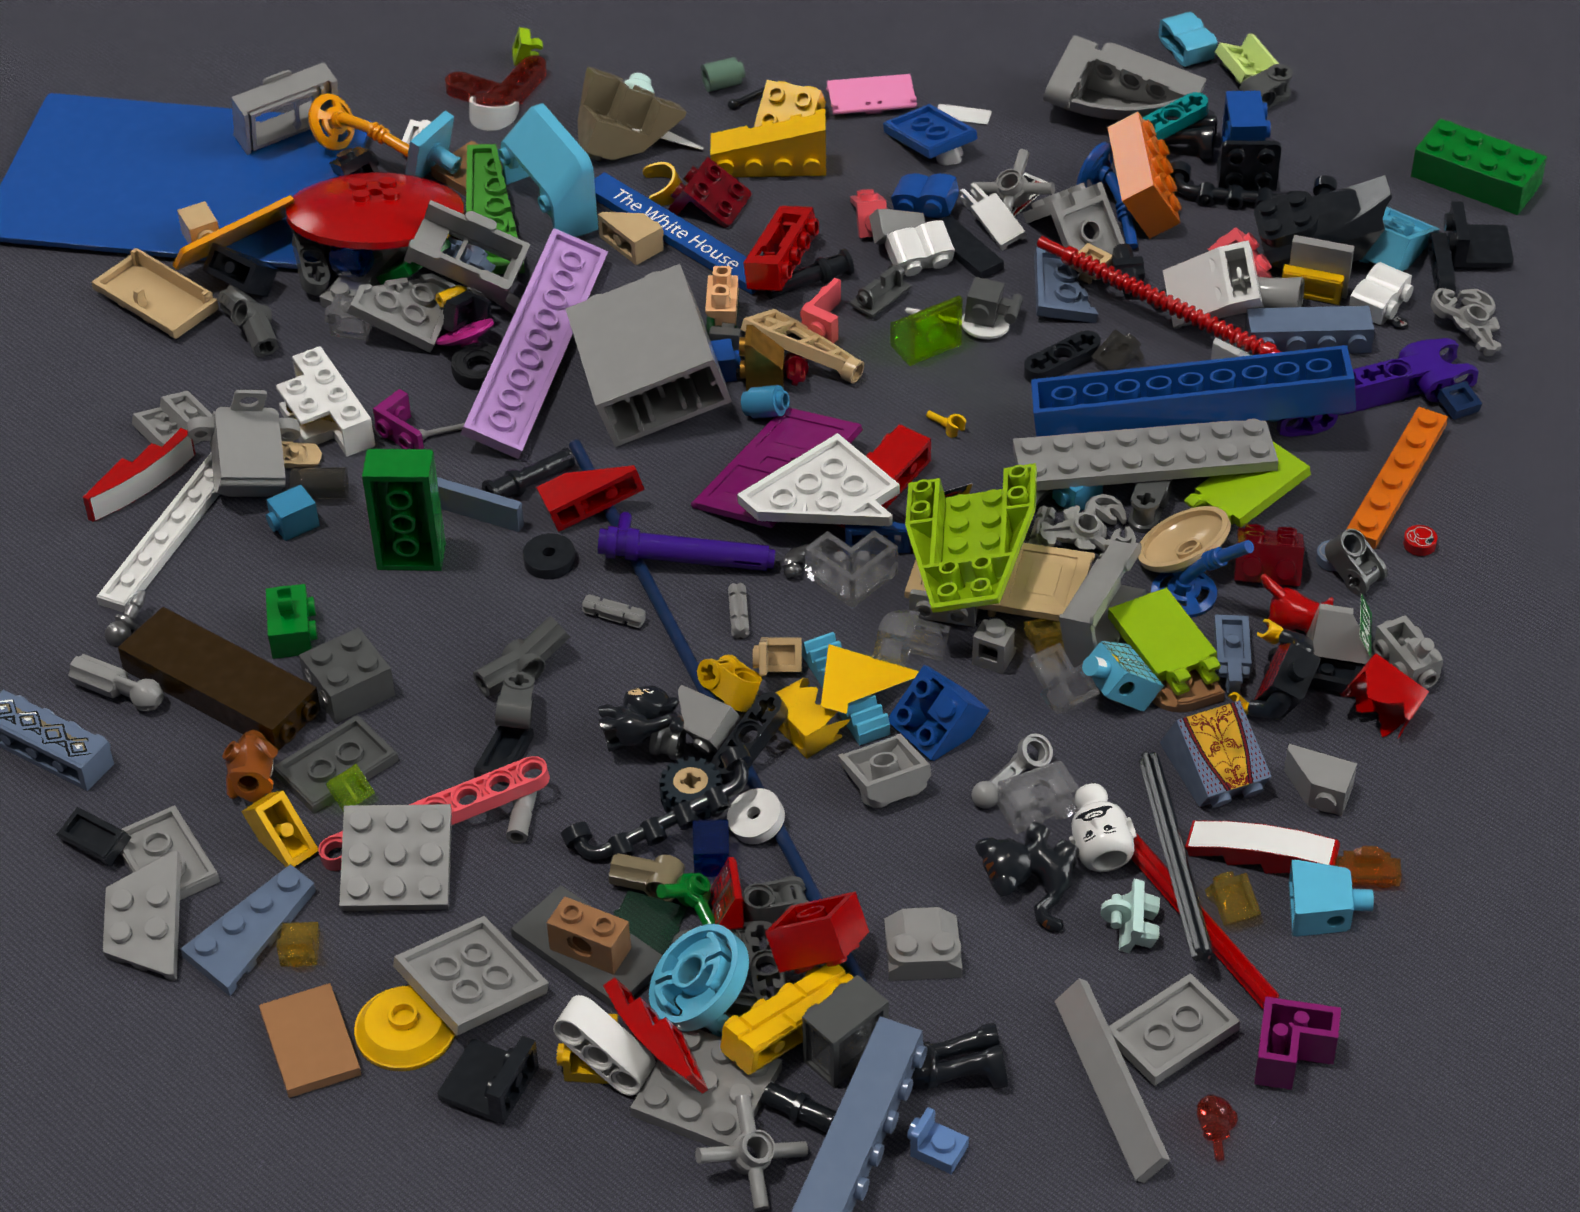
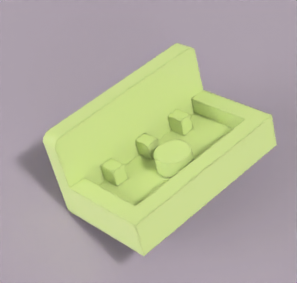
(1245, 59)

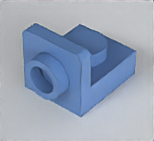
(936, 1143)

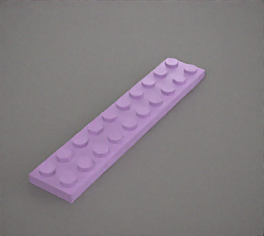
(533, 344)

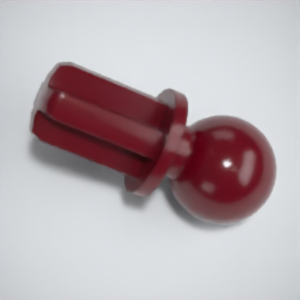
(795, 368)

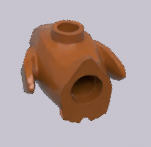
(249, 766)

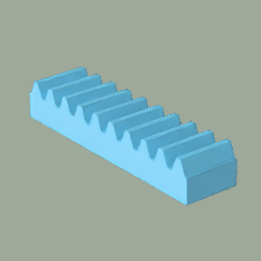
(865, 715)

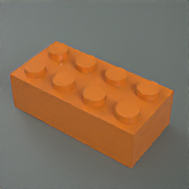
(1144, 174)

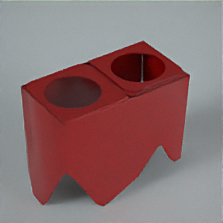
(1387, 692)

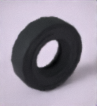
(469, 354)

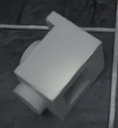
(995, 636)

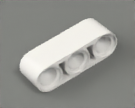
(604, 1045)

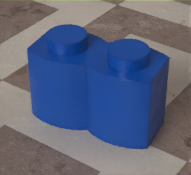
(927, 195)

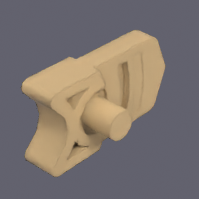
(300, 454)

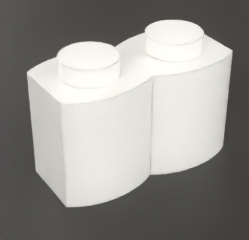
(920, 247)
(1383, 292)

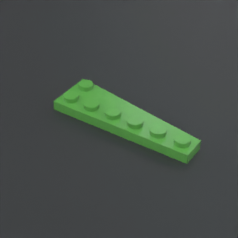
(488, 195)

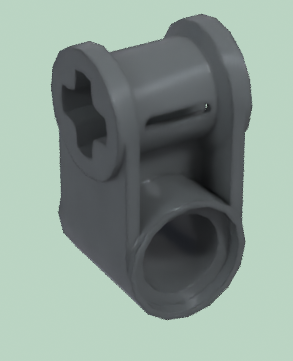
(1272, 84)
(1148, 504)
(1355, 561)
(515, 701)
(771, 899)

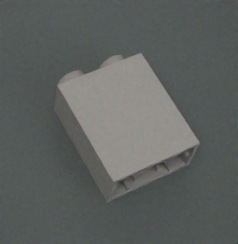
(647, 355)

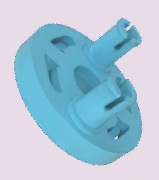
(712, 990)

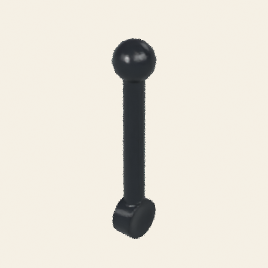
(733, 103)

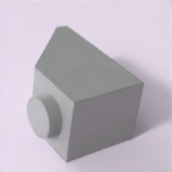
(706, 719)
(1320, 778)

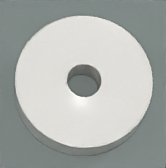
(764, 826)

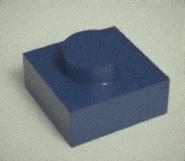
(1459, 400)

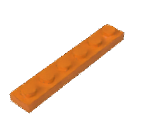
(1398, 474)

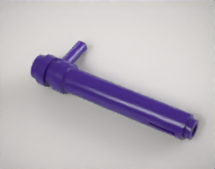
(634, 544)

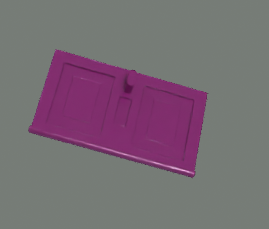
(772, 448)

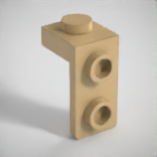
(778, 655)

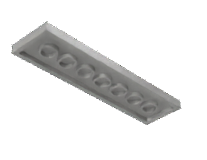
(1148, 454)

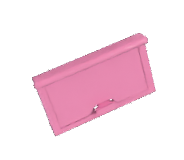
(871, 94)

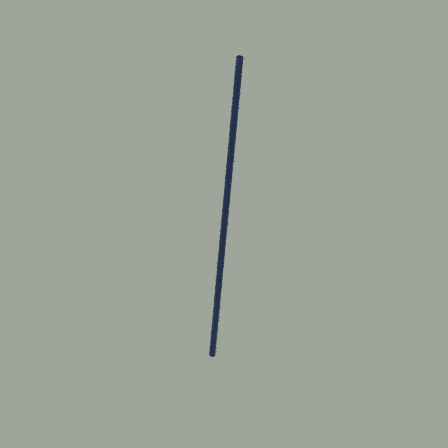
(691, 665)

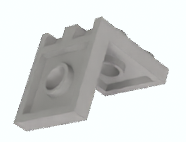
(1073, 210)

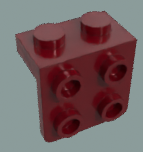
(711, 191)
(1274, 554)

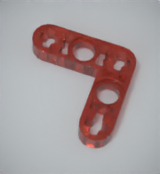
(465, 85)

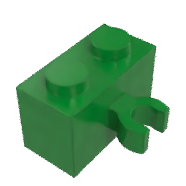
(289, 620)

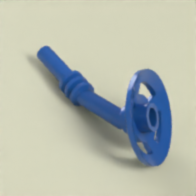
(1101, 171)
(1187, 584)

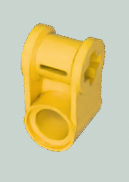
(730, 681)

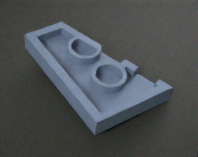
(1059, 291)

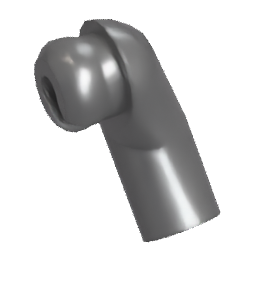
(792, 560)

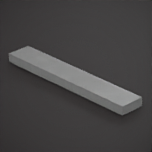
(1112, 1081)

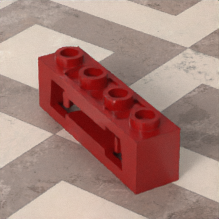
(782, 247)

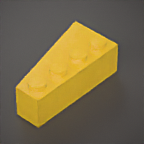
(773, 148)

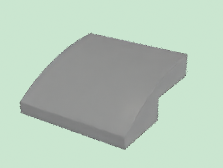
(163, 422)

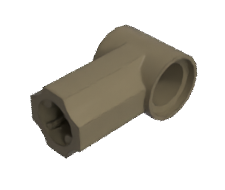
(645, 873)

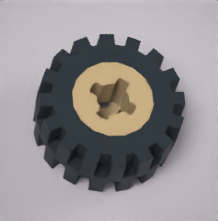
(679, 779)

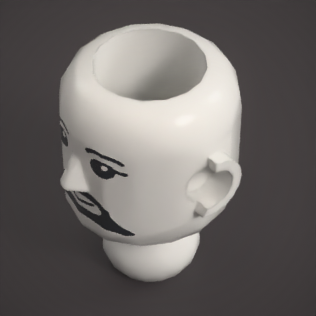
(1101, 830)

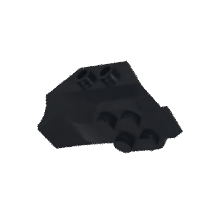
(1339, 216)

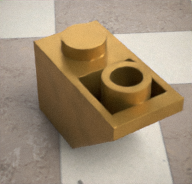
(762, 360)

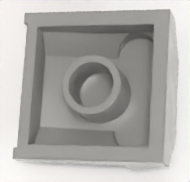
(887, 771)
(922, 944)

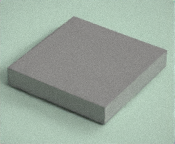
(1323, 256)

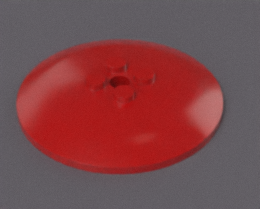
(367, 209)

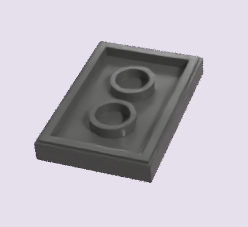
(329, 756)

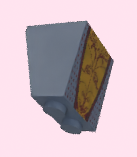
(1217, 755)

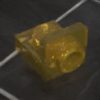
(1043, 633)
(1233, 897)
(298, 944)

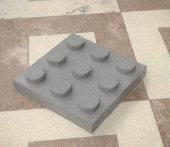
(396, 857)
(470, 975)
(706, 1116)

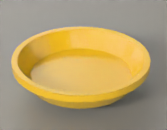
(401, 1031)

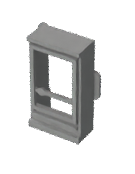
(275, 93)
(472, 229)
(1086, 616)

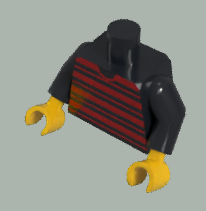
(1286, 676)

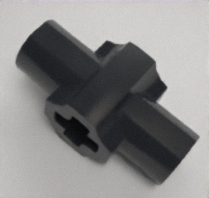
(1127, 263)

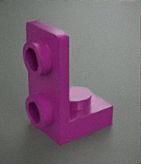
(391, 420)

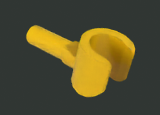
(952, 424)

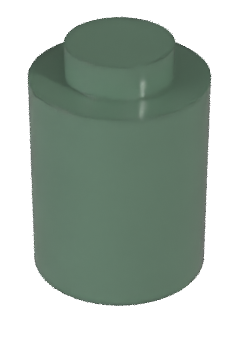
(722, 74)

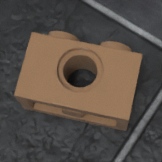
(589, 935)

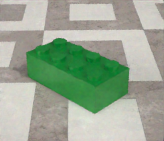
(1478, 166)
(404, 509)

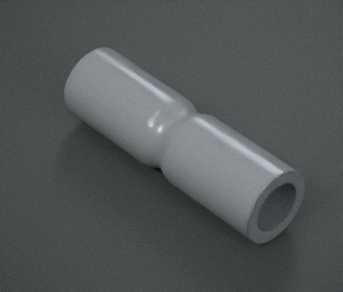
(521, 818)

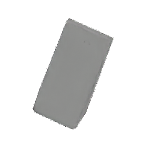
(888, 220)

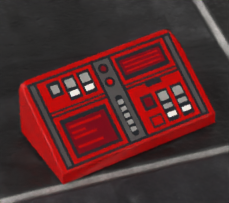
(727, 897)

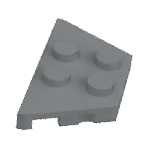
(144, 917)

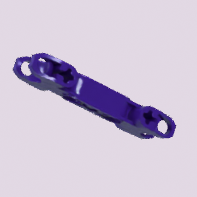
(1414, 372)

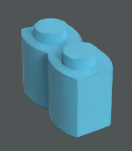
(1187, 39)

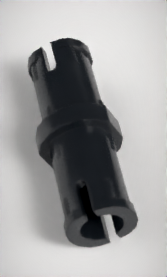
(798, 1106)

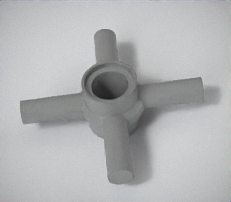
(1013, 186)
(743, 1161)

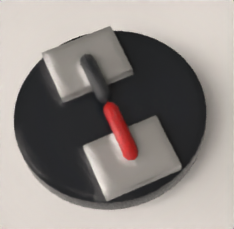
(1399, 322)

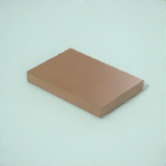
(309, 1040)

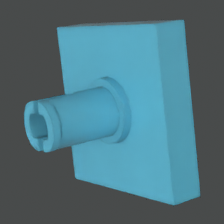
(432, 148)

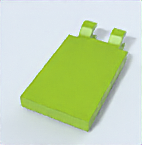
(1249, 494)
(1166, 639)

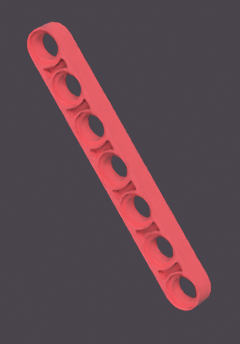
(480, 787)

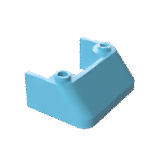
(557, 164)

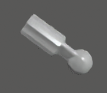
(114, 681)

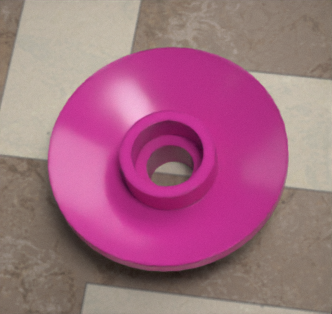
(466, 334)

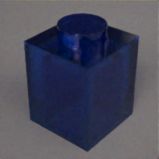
(710, 846)

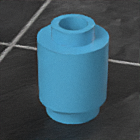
(765, 401)

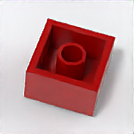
(817, 933)

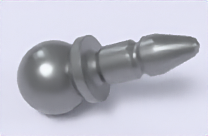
(121, 629)

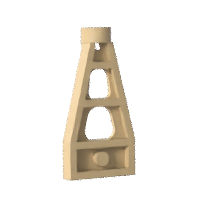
(811, 346)

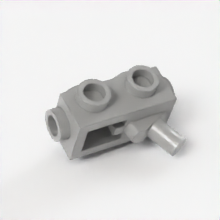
(1408, 650)

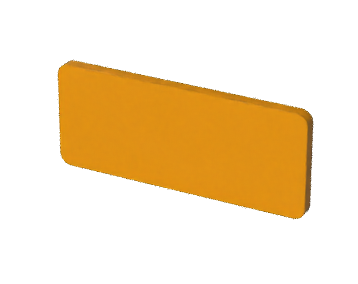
(233, 232)

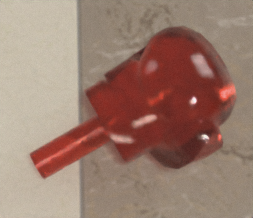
(1216, 1121)

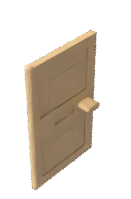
(1039, 584)

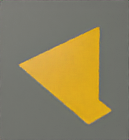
(855, 676)

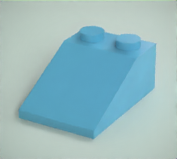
(1400, 241)

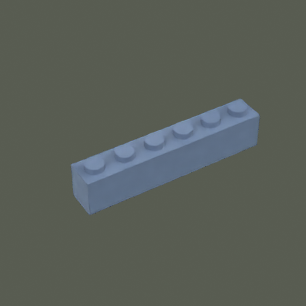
(863, 1119)

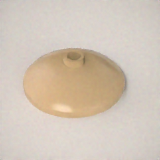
(1183, 539)

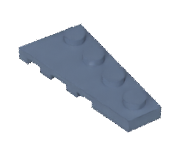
(239, 936)

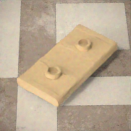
(156, 293)

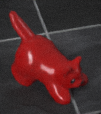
(1290, 607)

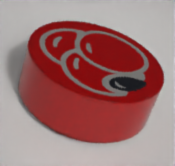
(1420, 540)

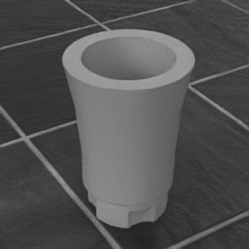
(1282, 292)

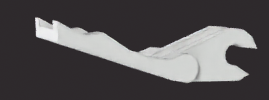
(993, 215)

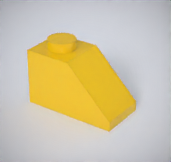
(280, 829)

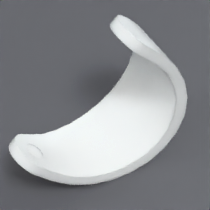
(492, 118)

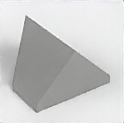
(1337, 634)

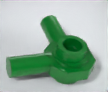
(691, 891)

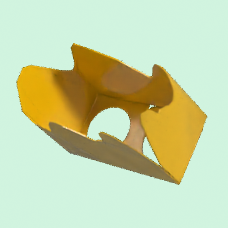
(806, 720)

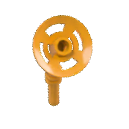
(340, 119)

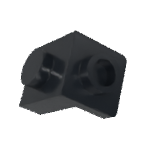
(353, 159)
(464, 310)

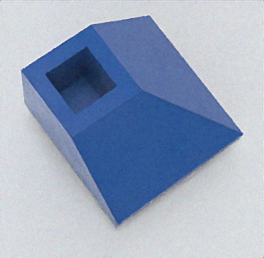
(937, 714)

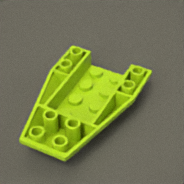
(969, 540)

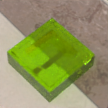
(350, 787)

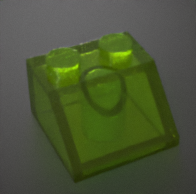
(928, 331)

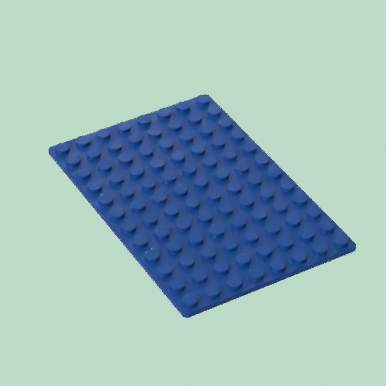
(121, 169)

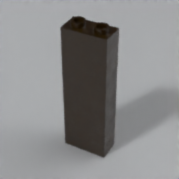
(219, 678)

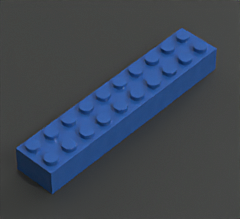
(1198, 392)

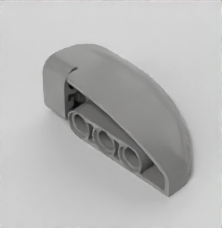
(1115, 81)

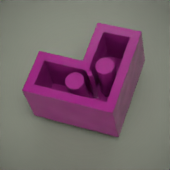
(1291, 1033)

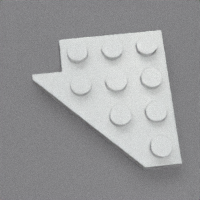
(824, 487)

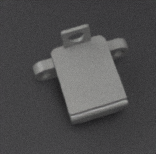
(246, 445)

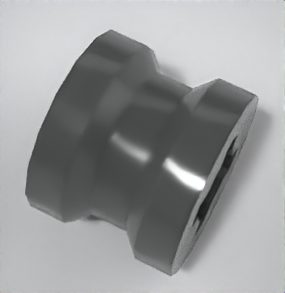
(668, 743)

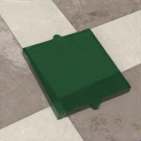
(651, 919)

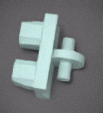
(1128, 916)

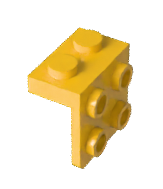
(784, 99)

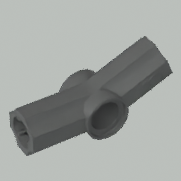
(252, 317)
(522, 656)

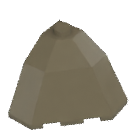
(611, 111)

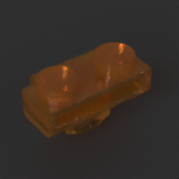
(1371, 867)

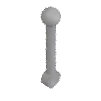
(425, 434)

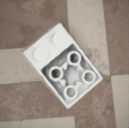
(1216, 282)

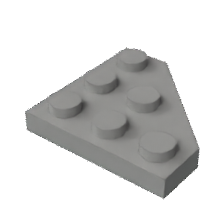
(403, 308)

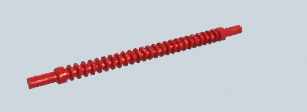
(1071, 255)

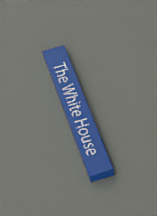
(676, 230)

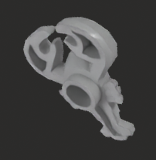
(1472, 317)
(1087, 528)

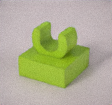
(524, 44)

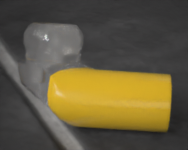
(449, 293)

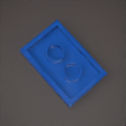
(930, 131)

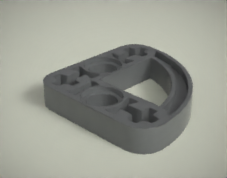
(759, 980)

